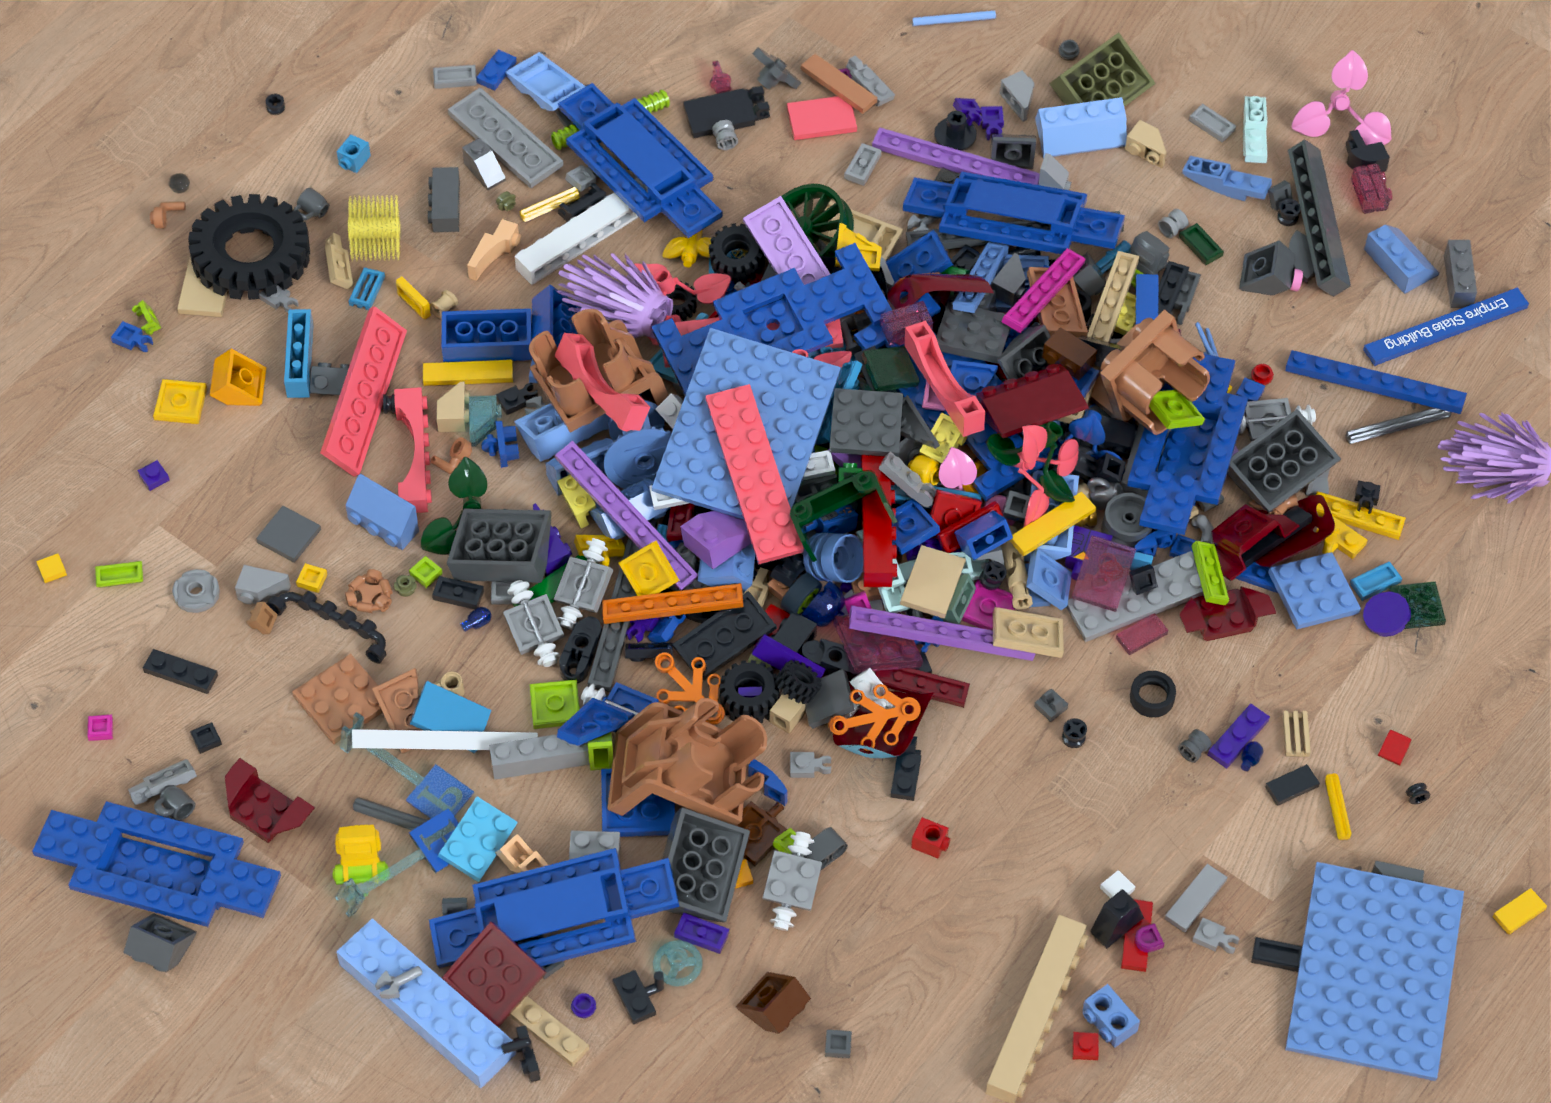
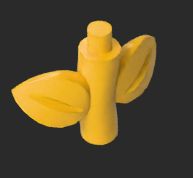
(688, 248)

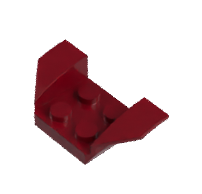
(1241, 532)
(1227, 620)
(261, 806)

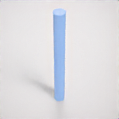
(962, 17)

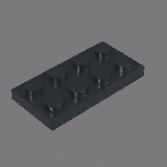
(725, 635)

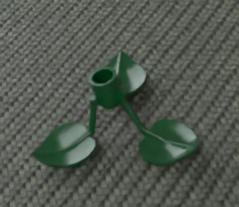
(1006, 453)
(465, 482)

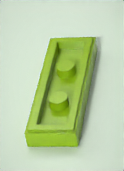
(1210, 573)

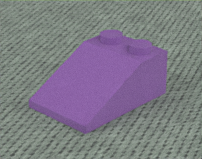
(715, 537)

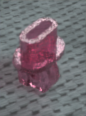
(720, 80)

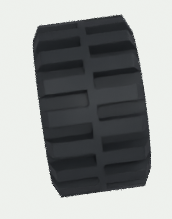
(736, 238)
(748, 676)

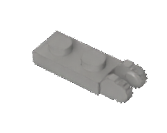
(907, 480)

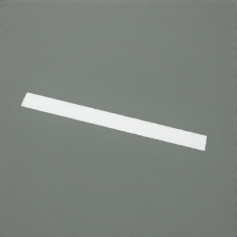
(433, 739)

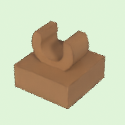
(262, 618)

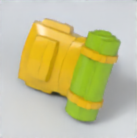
(358, 853)

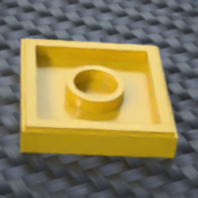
(180, 401)
(649, 570)

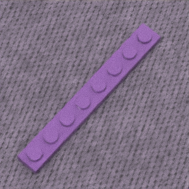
(948, 158)
(621, 509)
(929, 631)

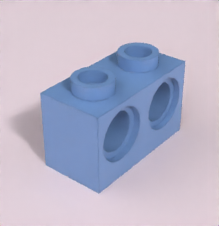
(1115, 1013)

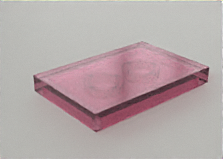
(1103, 573)

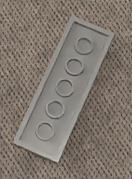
(505, 137)
(1176, 583)

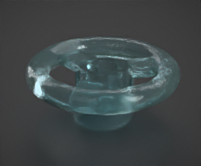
(675, 951)

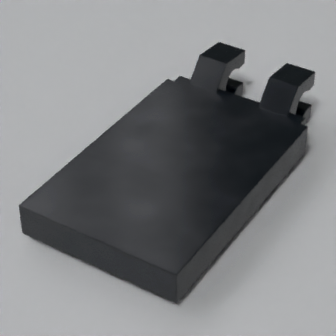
(731, 105)

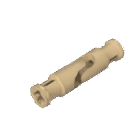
(1016, 574)

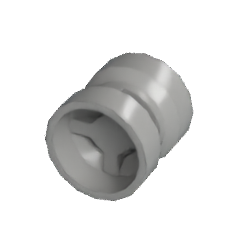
(725, 135)
(1175, 221)

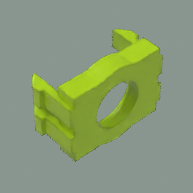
(143, 308)

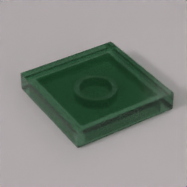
(890, 368)

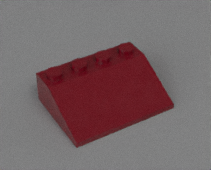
(1031, 400)

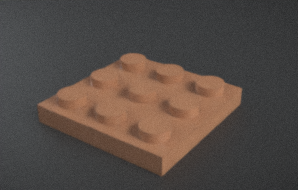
(337, 695)

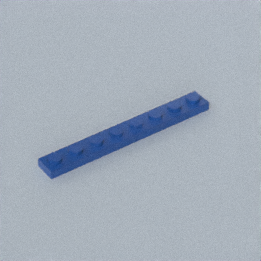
(1376, 382)

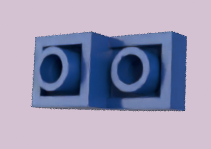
(1155, 540)

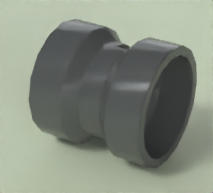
(1194, 746)

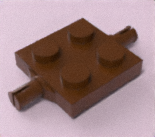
(762, 828)

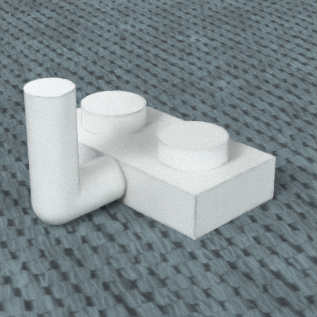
(866, 683)

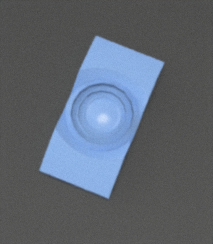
(543, 81)

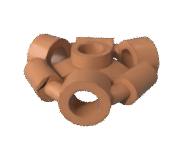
(370, 592)

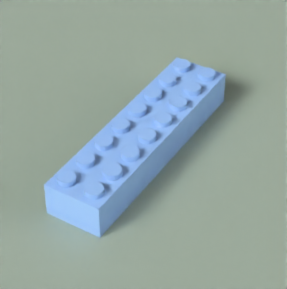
(427, 1004)

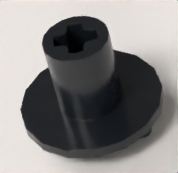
(955, 132)

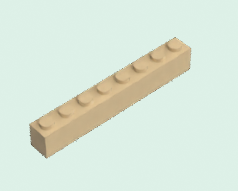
(1036, 1010)

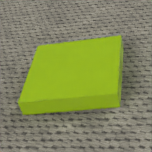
(1175, 410)
(553, 703)

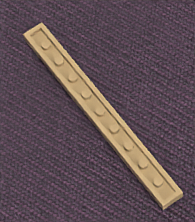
(1110, 307)

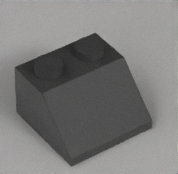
(1014, 149)
(1268, 269)
(158, 942)

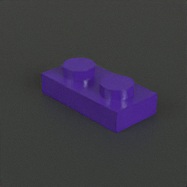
(701, 933)

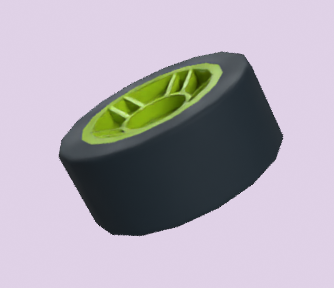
(801, 594)

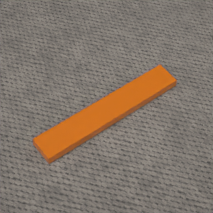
(672, 603)

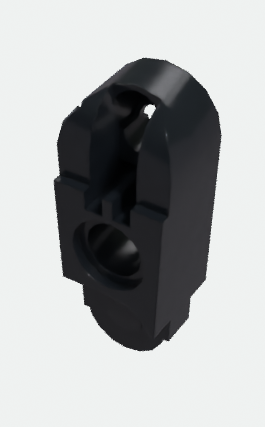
(586, 634)
(821, 653)

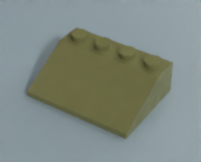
(1104, 74)

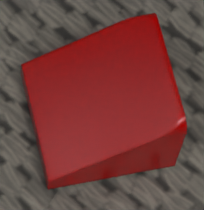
(1395, 747)

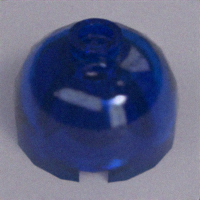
(826, 605)

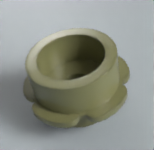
(506, 201)
(405, 590)

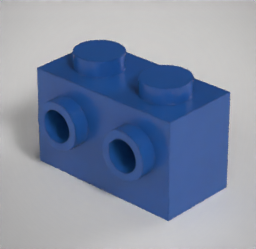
(983, 535)

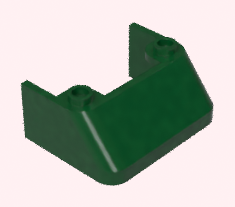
(833, 499)

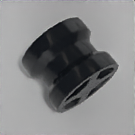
(1288, 212)
(995, 570)
(1077, 727)

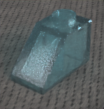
(482, 417)

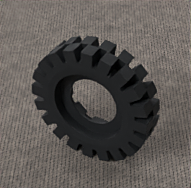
(224, 273)

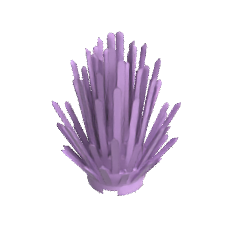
(636, 304)
(1499, 457)

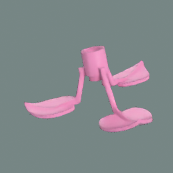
(1347, 73)
(960, 470)

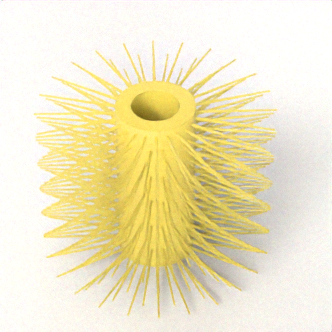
(372, 228)

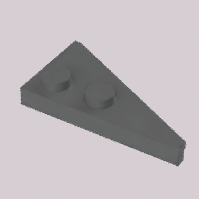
(914, 426)

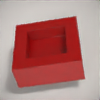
(1085, 1046)

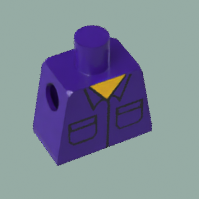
(1080, 543)

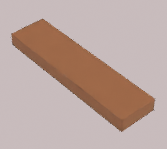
(839, 83)

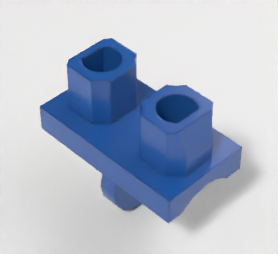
(506, 452)

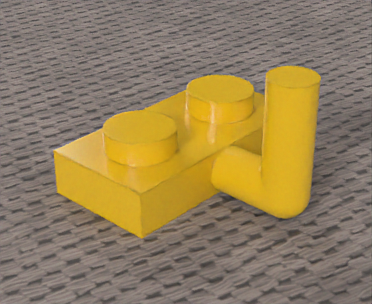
(1344, 539)
(615, 547)

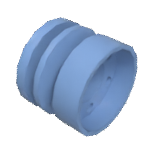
(837, 557)

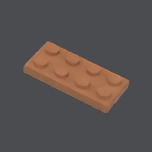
(1063, 309)

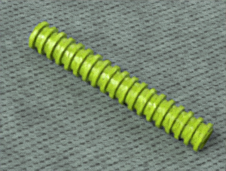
(651, 103)

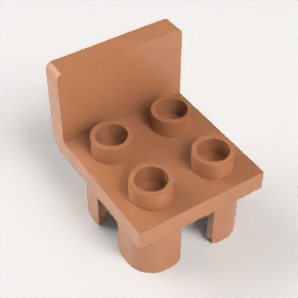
(616, 359)
(1150, 359)
(686, 760)

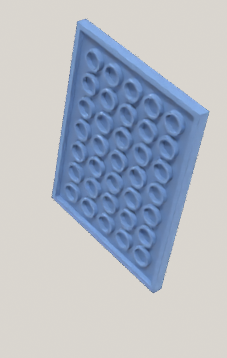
(792, 404)
(1375, 971)

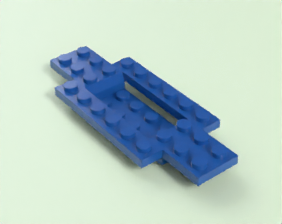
(648, 151)
(1014, 199)
(1195, 454)
(152, 875)
(559, 899)

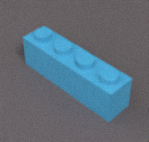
(298, 353)

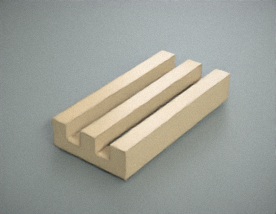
(1295, 716)

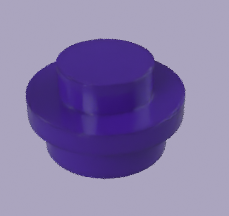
(583, 1005)

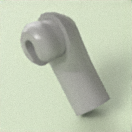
(1206, 527)

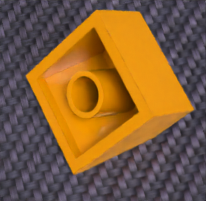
(237, 379)

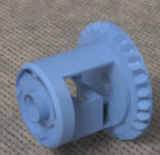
(636, 453)

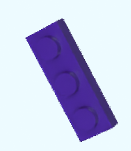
(1238, 735)

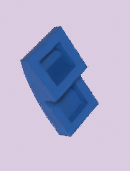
(772, 784)

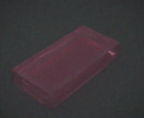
(1142, 634)

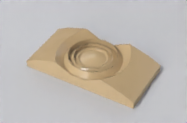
(873, 229)

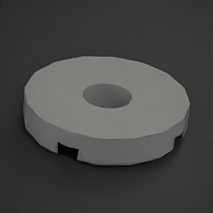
(196, 602)

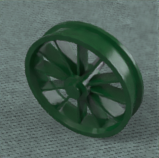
(816, 220)

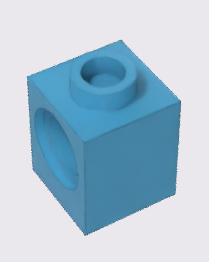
(353, 153)

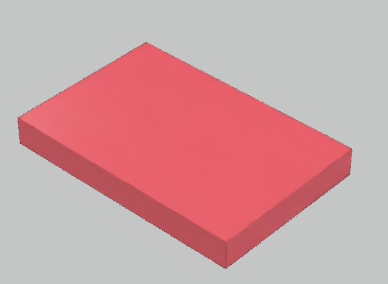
(821, 118)

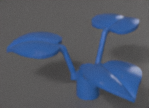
(1089, 430)

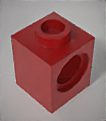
(930, 829)

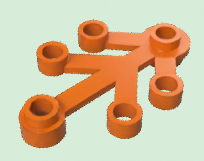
(691, 692)
(878, 716)

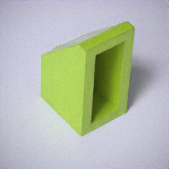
(601, 752)

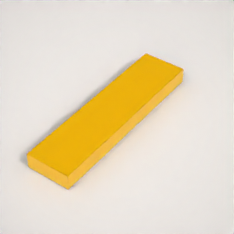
(469, 372)
(1376, 522)
(1052, 524)

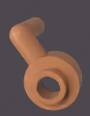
(158, 216)
(459, 449)

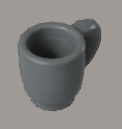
(312, 203)
(175, 802)

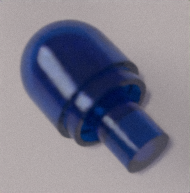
(477, 619)
(1251, 755)

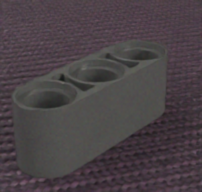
(826, 847)

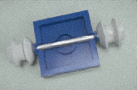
(621, 697)

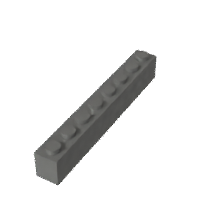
(1319, 218)

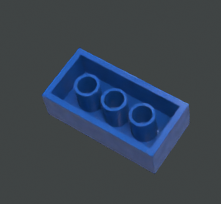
(486, 335)

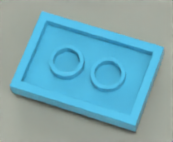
(477, 839)

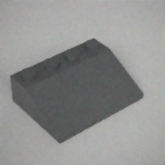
(1281, 461)
(501, 545)
(704, 863)

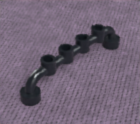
(328, 611)

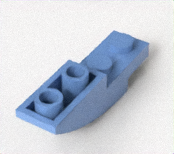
(1221, 179)

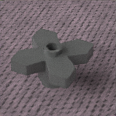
(774, 71)

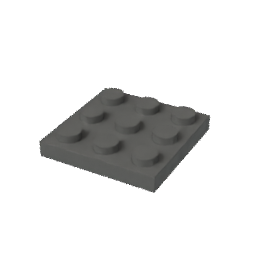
(973, 334)
(866, 422)

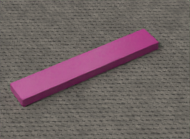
(1043, 290)

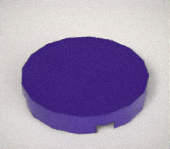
(1386, 614)

